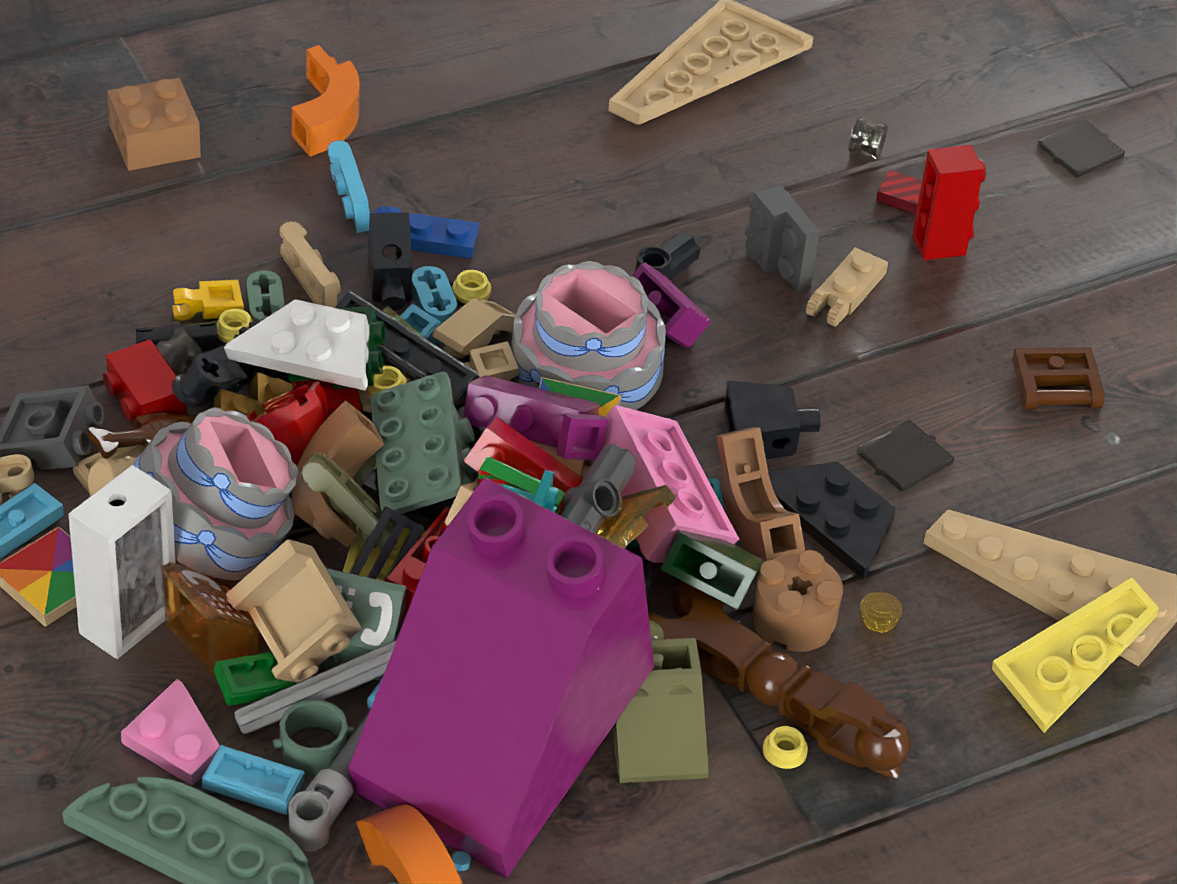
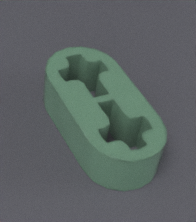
(264, 302)

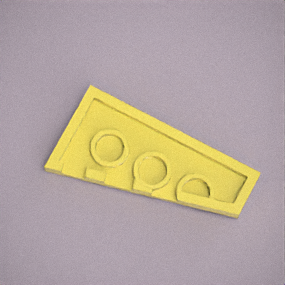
(1071, 654)

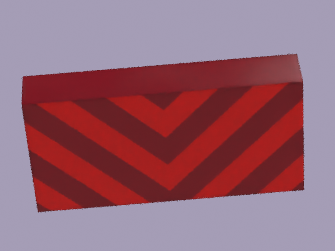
(900, 191)

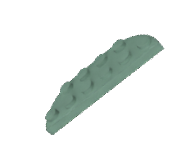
(187, 834)

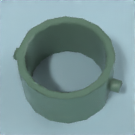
(312, 714)

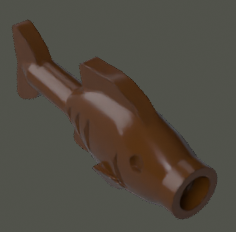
(147, 426)

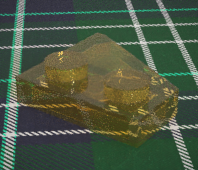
(629, 520)

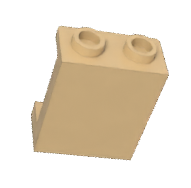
(296, 610)

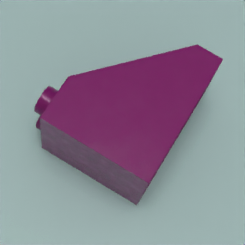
(504, 675)

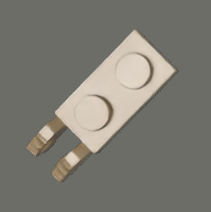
(308, 265)
(847, 285)

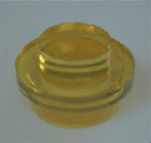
(880, 611)

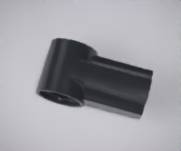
(671, 255)

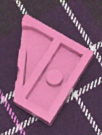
(173, 735)

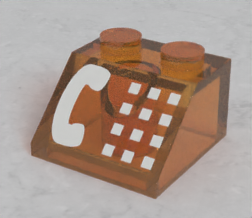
(205, 618)

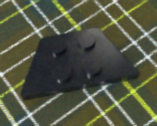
(836, 511)

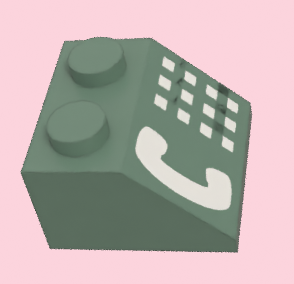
(377, 608)

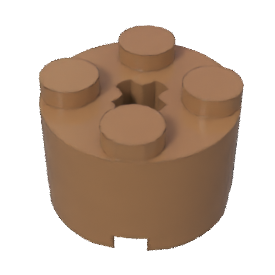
(797, 601)

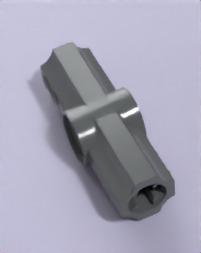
(600, 489)

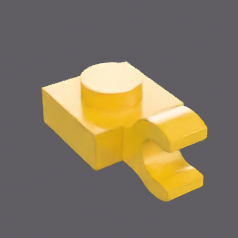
(210, 298)

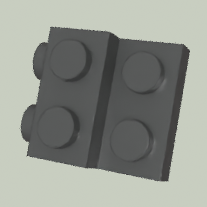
(782, 236)
(51, 426)

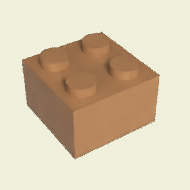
(154, 123)

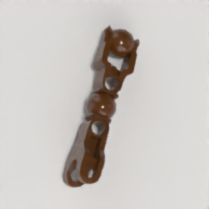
(836, 714)

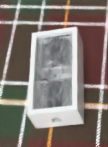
(118, 559)

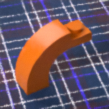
(332, 113)
(407, 847)

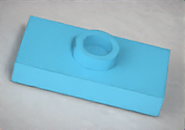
(253, 779)

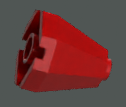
(294, 417)

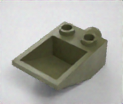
(664, 723)

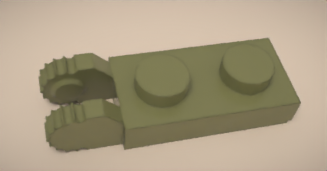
(345, 495)

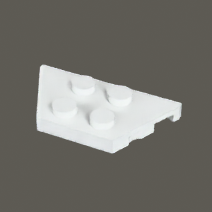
(308, 343)

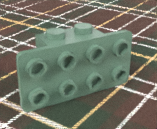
(421, 444)

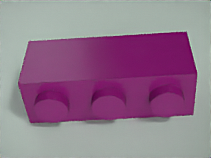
(526, 409)

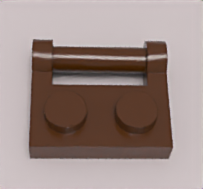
(1058, 368)

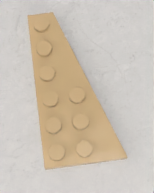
(711, 54)
(1052, 573)

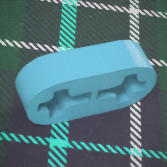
(440, 296)

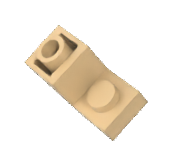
(473, 326)

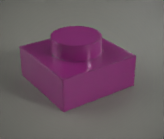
(582, 436)

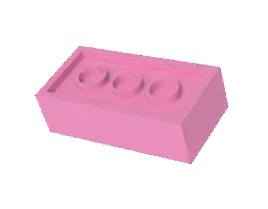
(667, 459)

